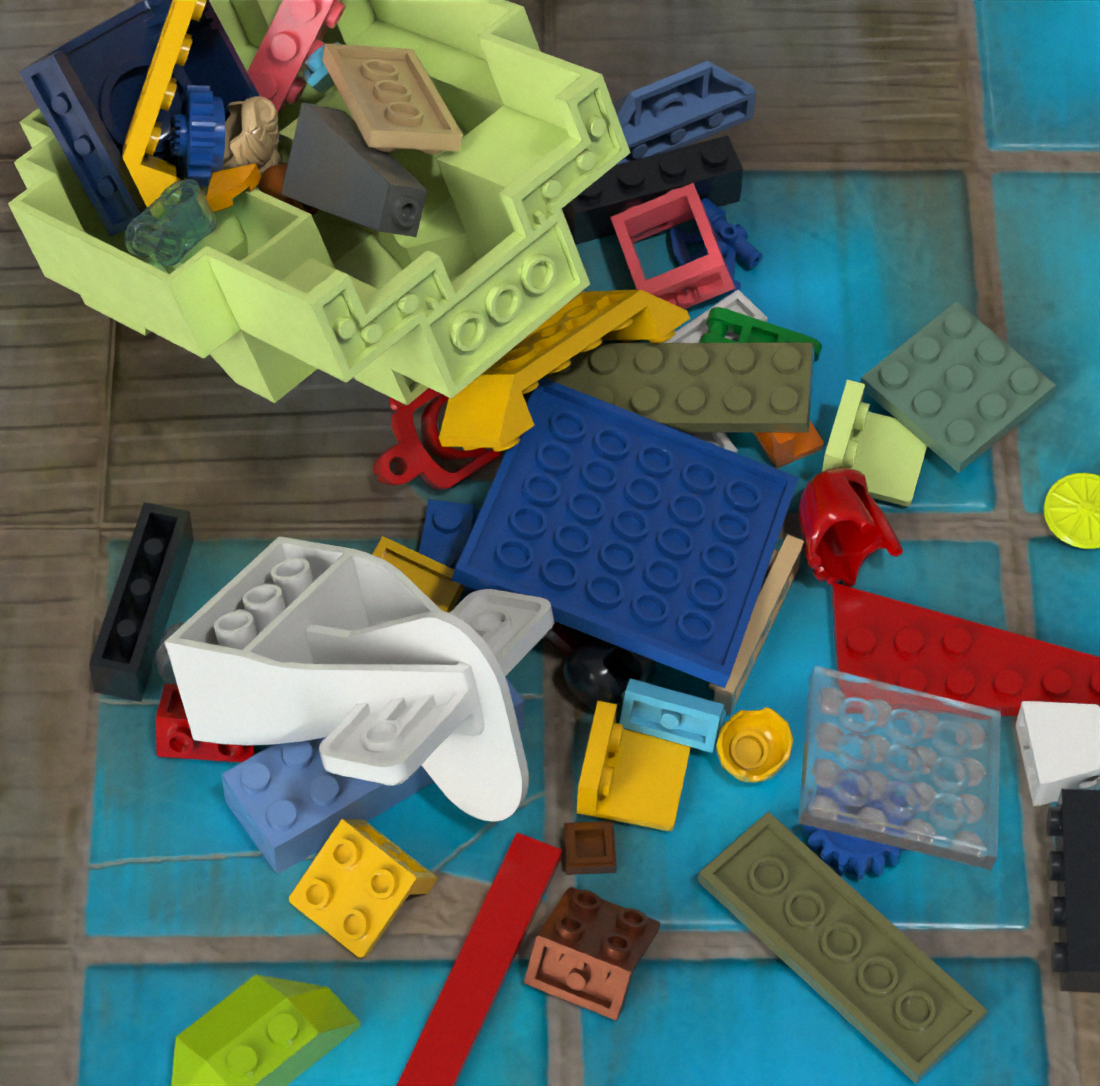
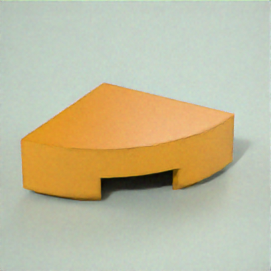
(230, 183)

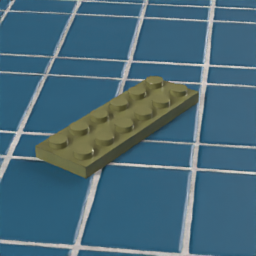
(701, 383)
(842, 947)

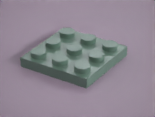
(957, 386)

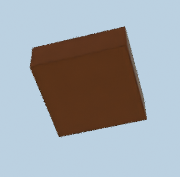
(590, 847)

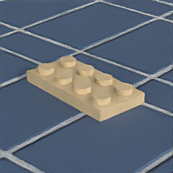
(392, 98)

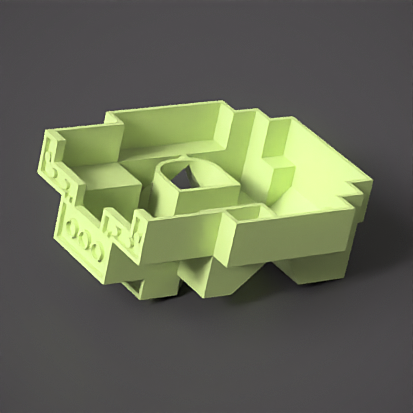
(308, 293)

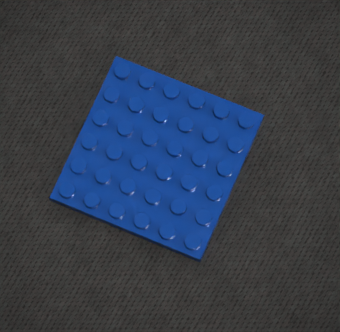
(630, 531)

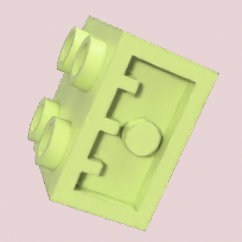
(876, 447)

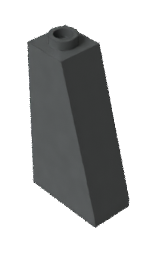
(345, 177)

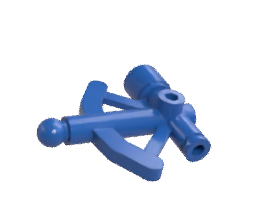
(729, 237)

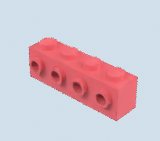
(288, 44)

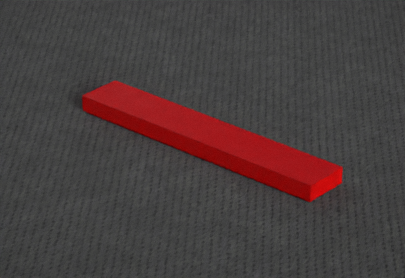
(482, 964)

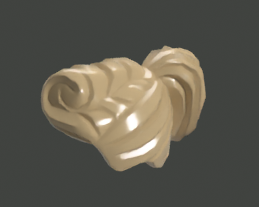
(252, 134)

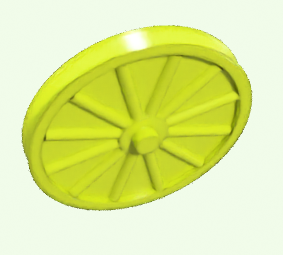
(1074, 510)

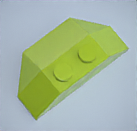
(262, 1035)

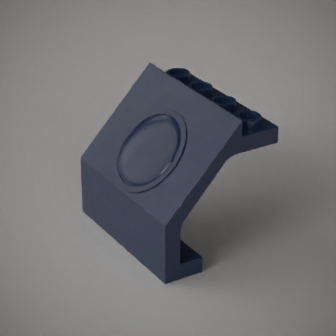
(94, 86)

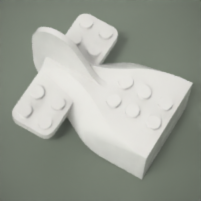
(358, 654)

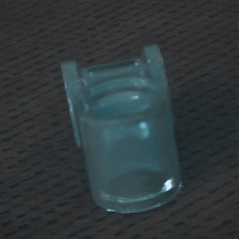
(177, 224)

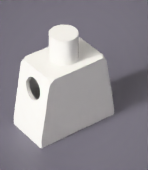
(1059, 747)

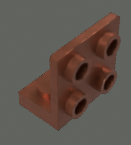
(590, 951)

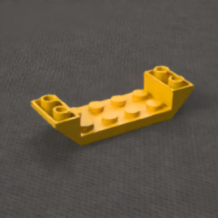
(148, 172)
(493, 406)

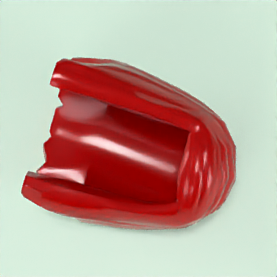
(842, 525)

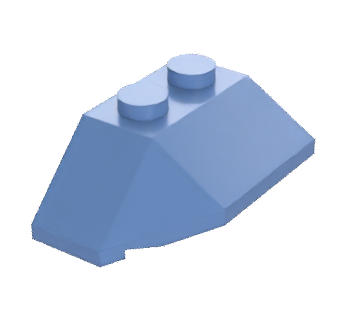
(683, 109)

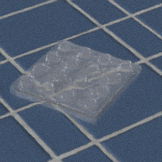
(901, 768)

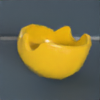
(754, 745)

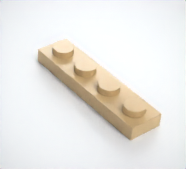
(780, 576)

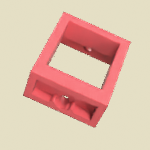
(704, 276)

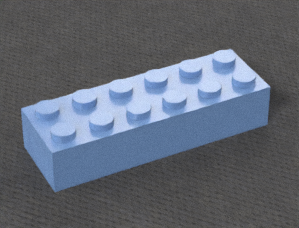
(295, 804)

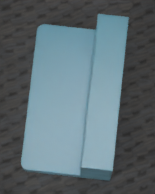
(672, 715)

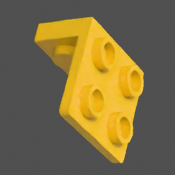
(630, 774)
(359, 885)

